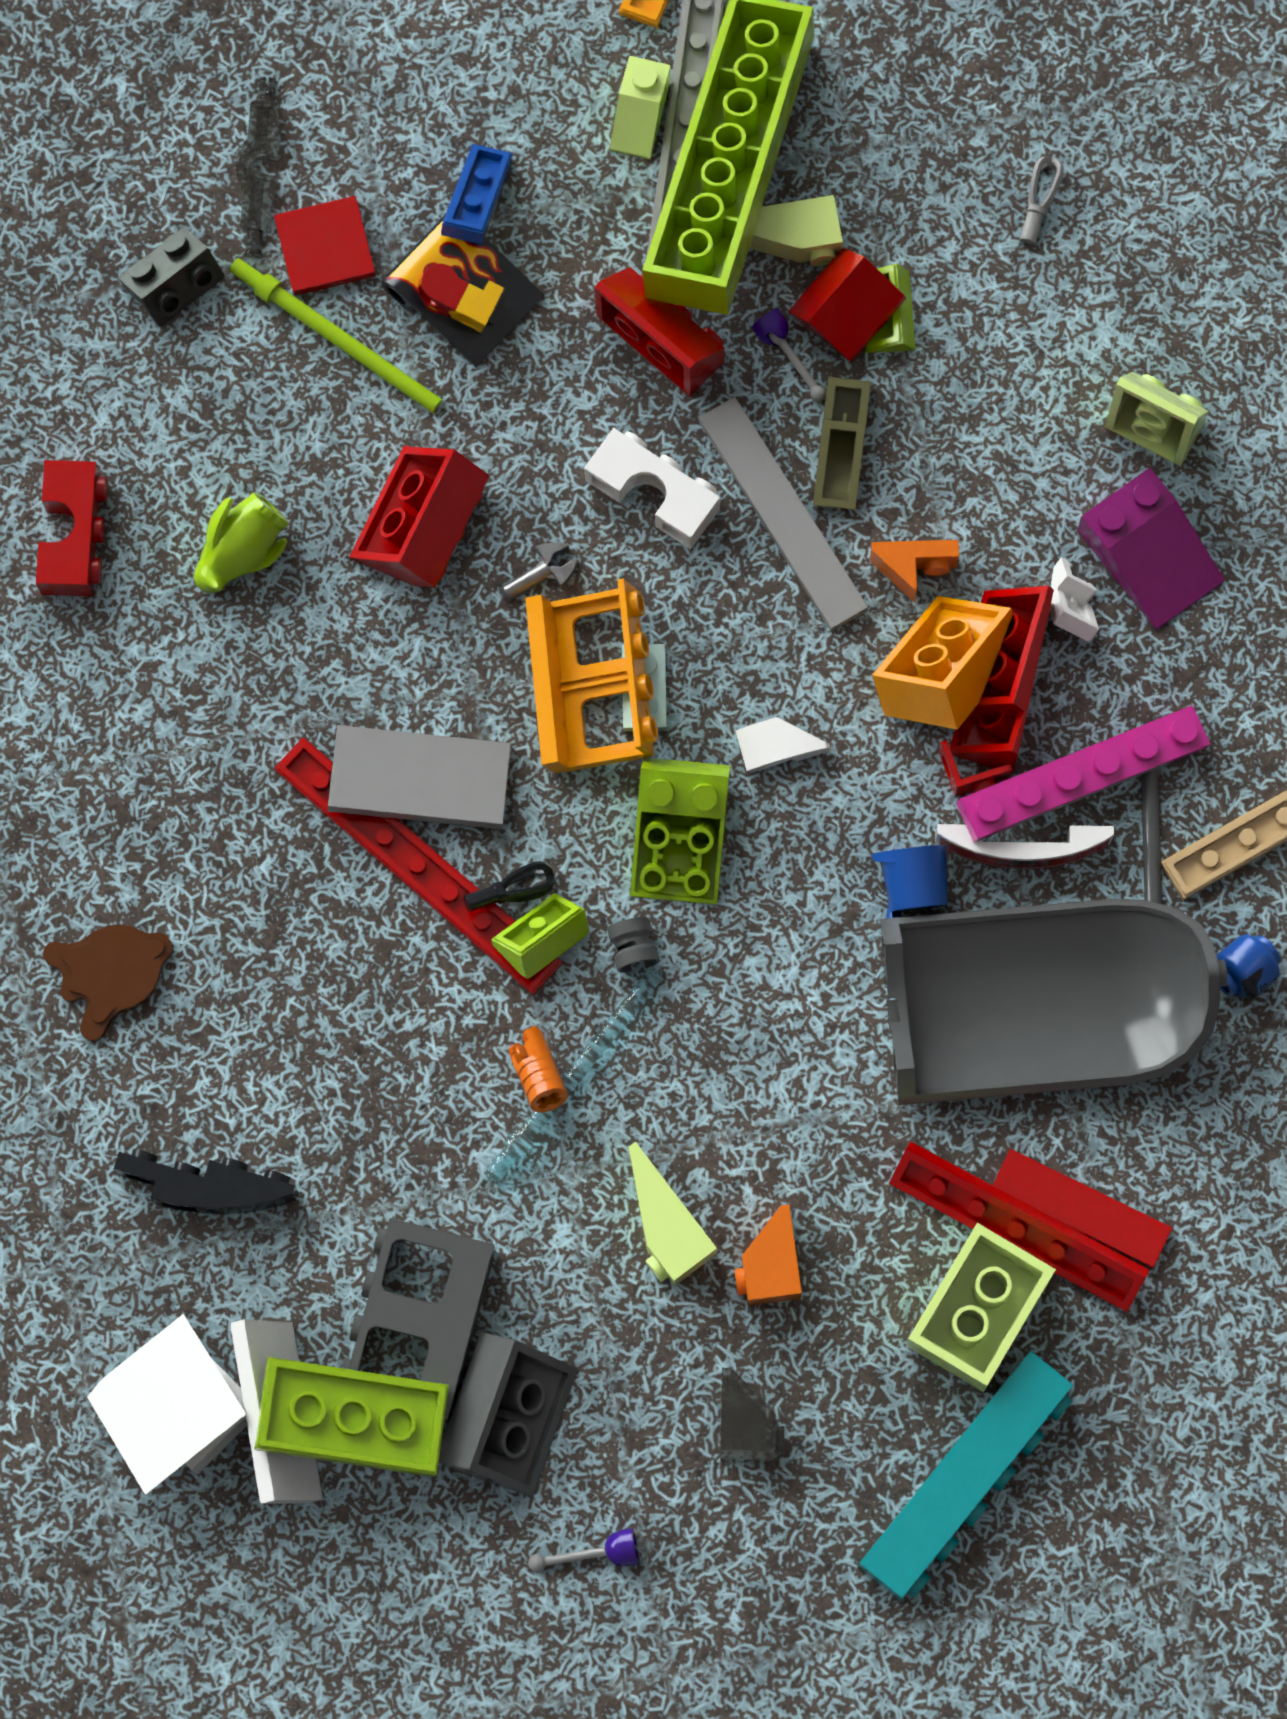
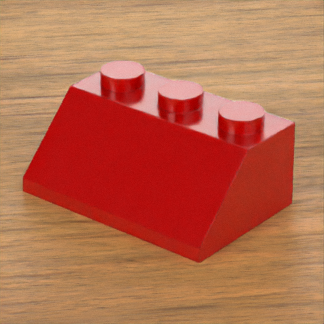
(659, 331)
(420, 515)

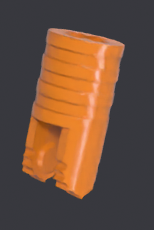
(538, 1072)

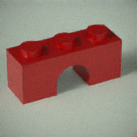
(71, 564)

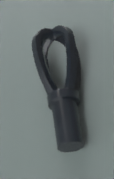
(498, 894)

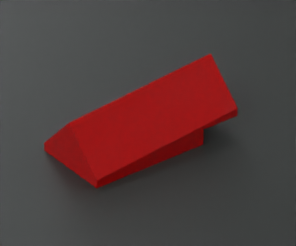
(996, 724)

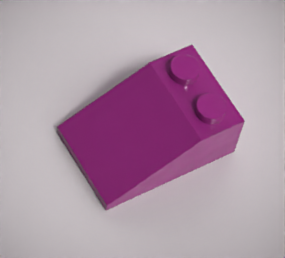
(1150, 548)

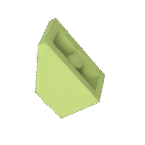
(640, 107)

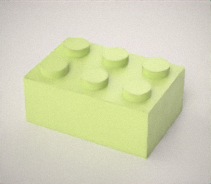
(980, 1307)

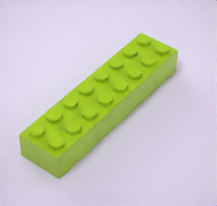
(728, 154)

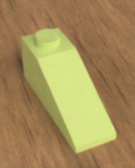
(800, 231)
(670, 1231)

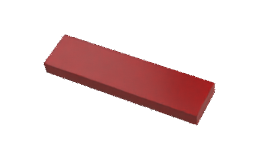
(1083, 1208)

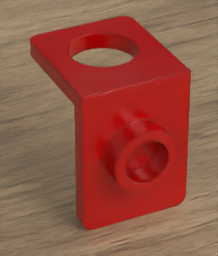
(972, 783)

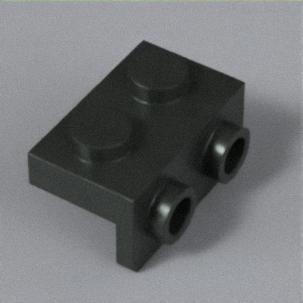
(172, 276)

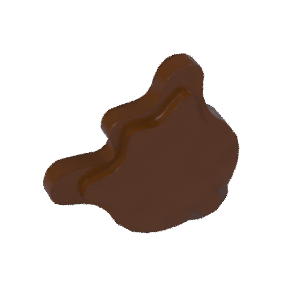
(110, 971)

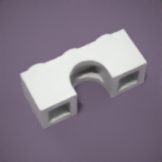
(626, 463)

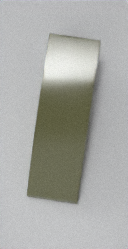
(842, 443)

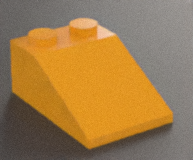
(942, 662)

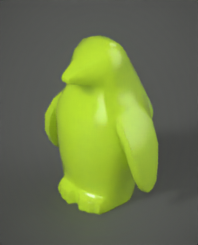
(239, 542)

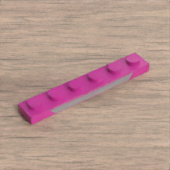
(1082, 773)

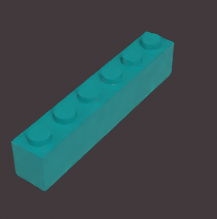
(965, 1476)

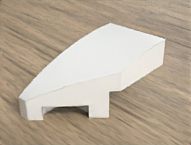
(1070, 602)
(775, 743)

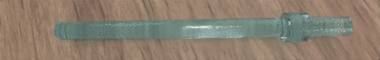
(520, 1142)

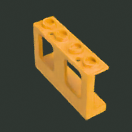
(565, 685)

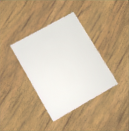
(165, 1404)

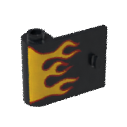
(476, 266)

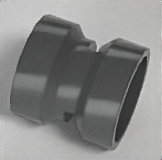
(633, 943)

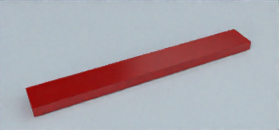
(409, 861)

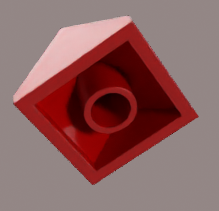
(847, 303)

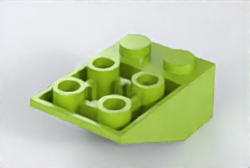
(679, 830)

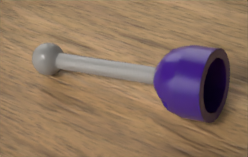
(773, 330)
(618, 1549)

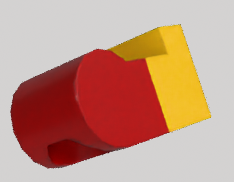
(456, 298)

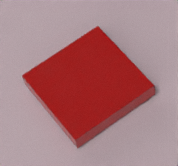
(324, 245)

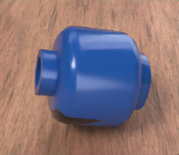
(1250, 966)

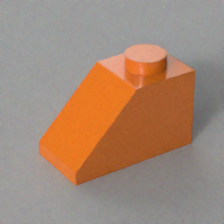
(771, 1263)

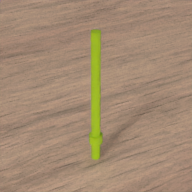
(270, 289)

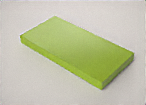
(351, 1417)

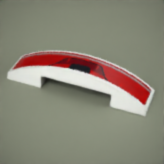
(1081, 843)

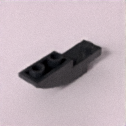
(222, 1190)

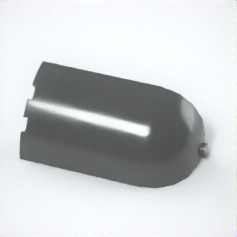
(1046, 997)

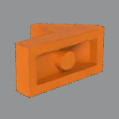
(901, 559)

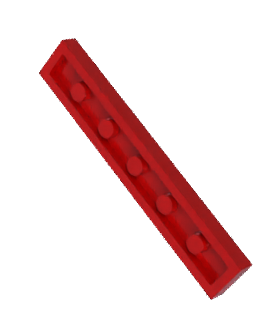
(1049, 1240)

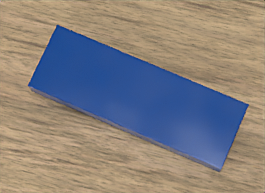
(476, 194)

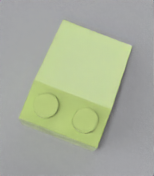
(1155, 416)

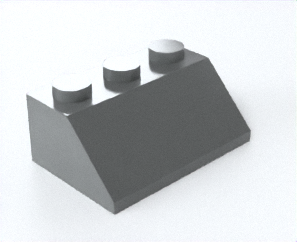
(506, 1413)

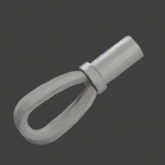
(1037, 212)

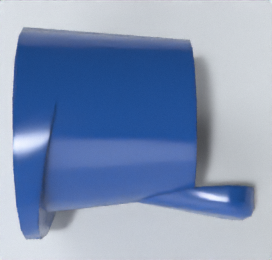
(914, 878)

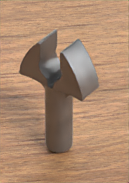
(542, 571)

